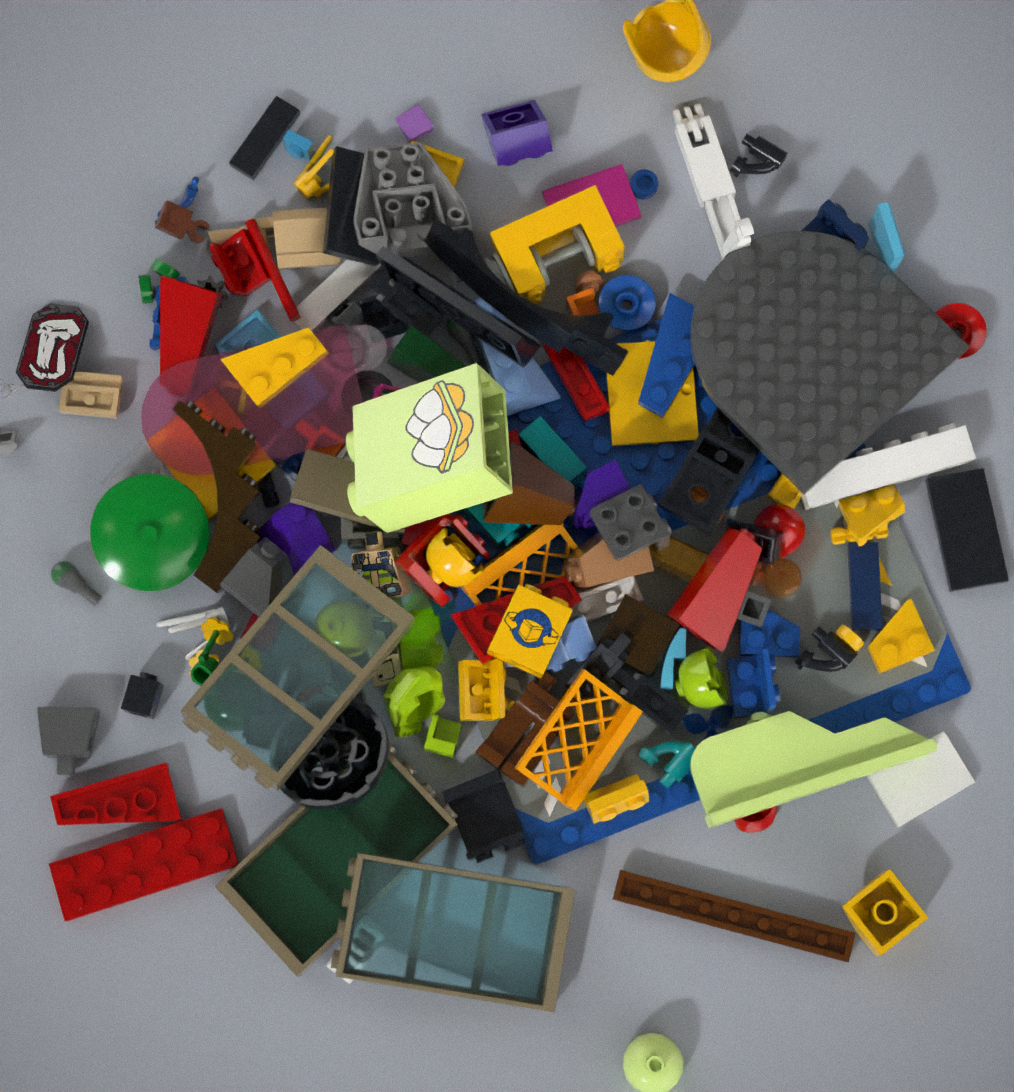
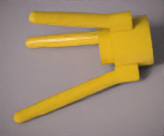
(308, 181)

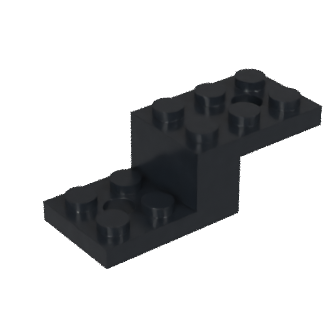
(714, 464)

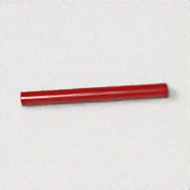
(272, 270)

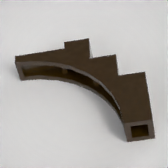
(234, 493)

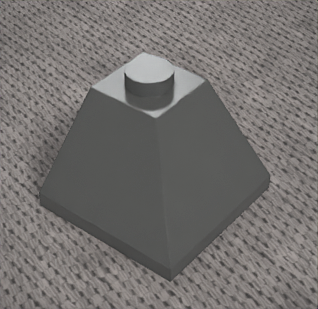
(259, 576)

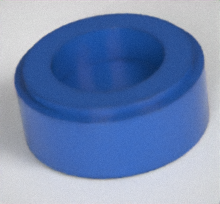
(644, 184)

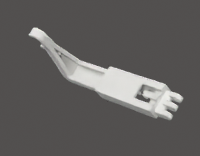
(712, 180)

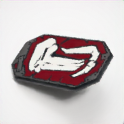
(52, 347)

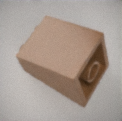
(595, 565)

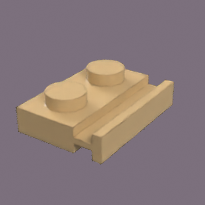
(92, 395)

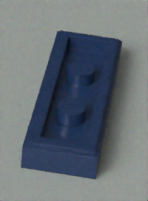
(864, 587)

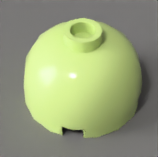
(653, 1063)

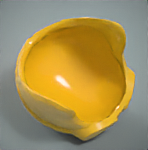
(668, 40)

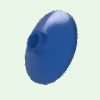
(631, 290)

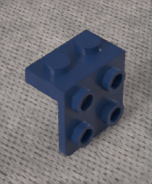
(834, 221)

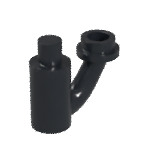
(762, 149)
(834, 647)

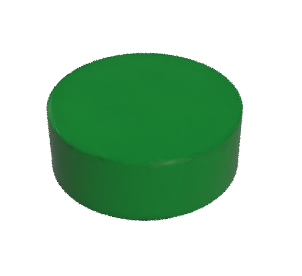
(164, 269)
(146, 288)

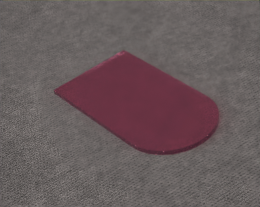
(306, 414)

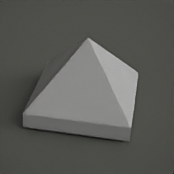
(8, 442)

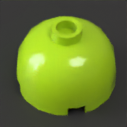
(701, 680)

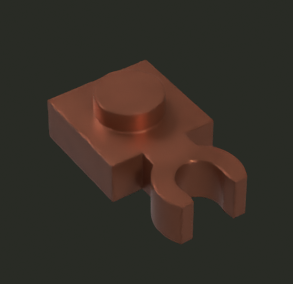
(177, 221)

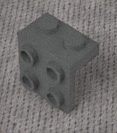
(631, 523)

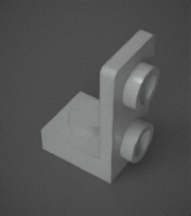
(357, 540)

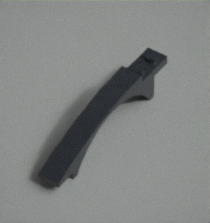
(557, 330)

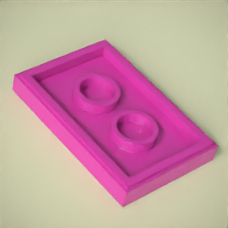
(613, 189)

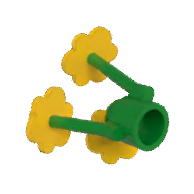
(203, 663)

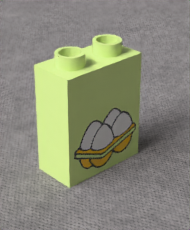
(430, 449)

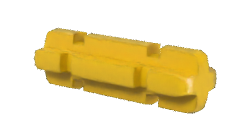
(840, 535)

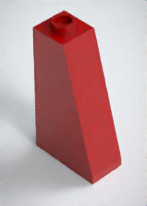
(185, 320)
(718, 589)

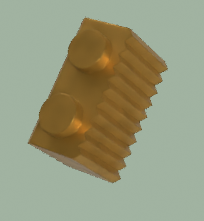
(678, 558)

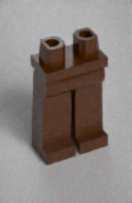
(532, 706)

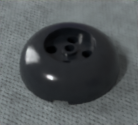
(365, 762)

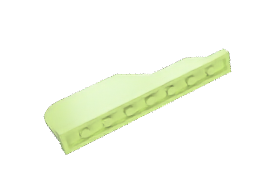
(791, 759)

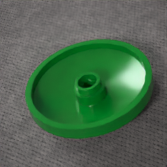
(149, 532)

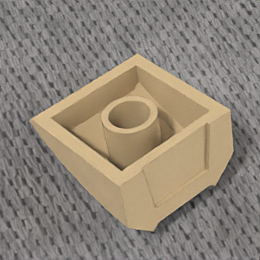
(301, 239)

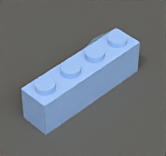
(523, 386)

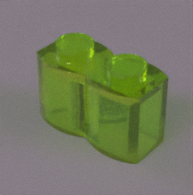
(419, 644)

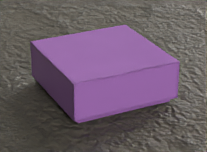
(414, 123)

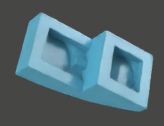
(675, 653)

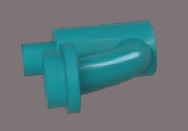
(677, 766)

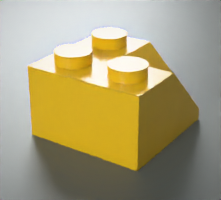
(883, 912)

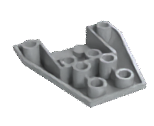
(402, 197)

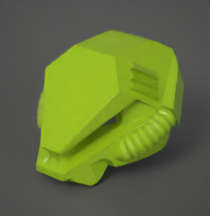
(413, 699)

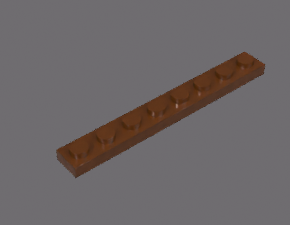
(734, 916)

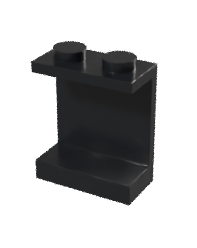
(485, 816)

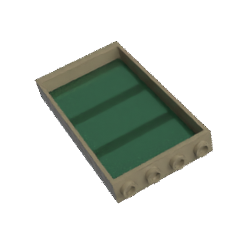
(298, 875)

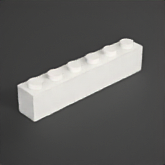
(893, 465)

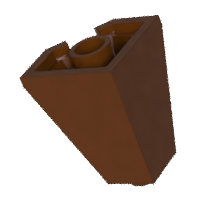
(537, 495)

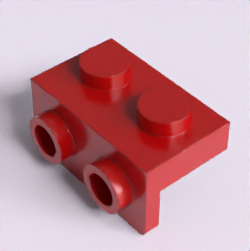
(240, 264)

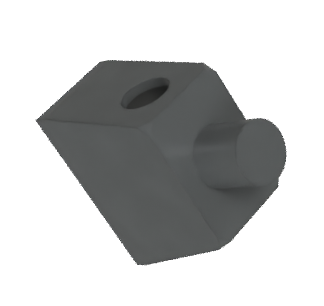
(67, 734)

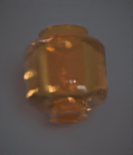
(781, 588)

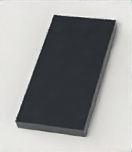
(340, 233)
(966, 530)

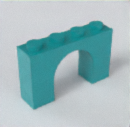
(550, 449)

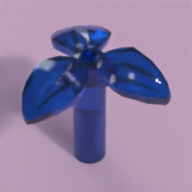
(719, 718)

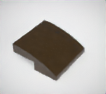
(650, 629)

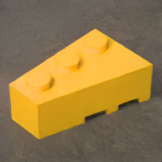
(275, 364)

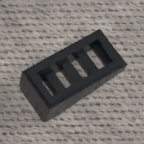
(773, 536)

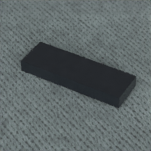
(264, 138)

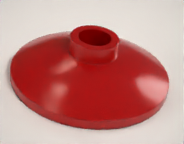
(968, 322)

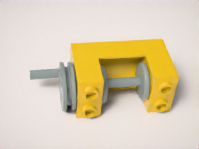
(524, 241)

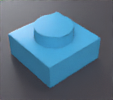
(298, 146)

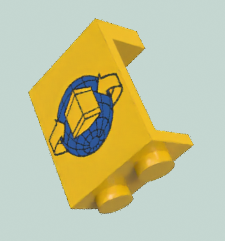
(530, 630)

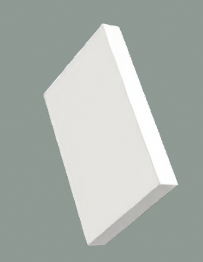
(922, 782)

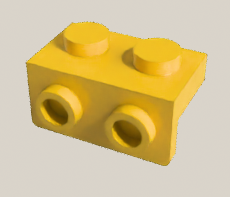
(482, 690)
(616, 798)

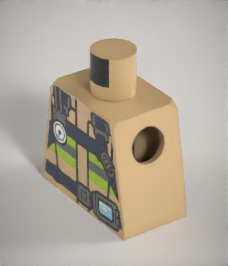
(379, 566)

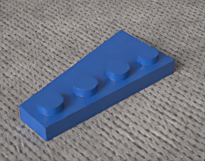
(670, 358)

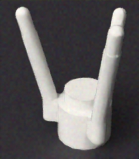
(192, 621)

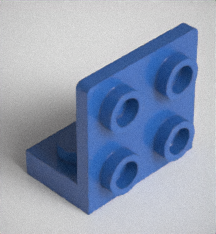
(753, 684)

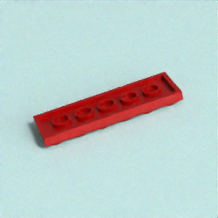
(144, 865)

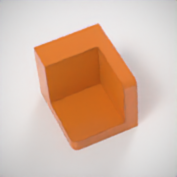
(582, 303)

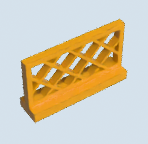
(518, 553)
(599, 753)

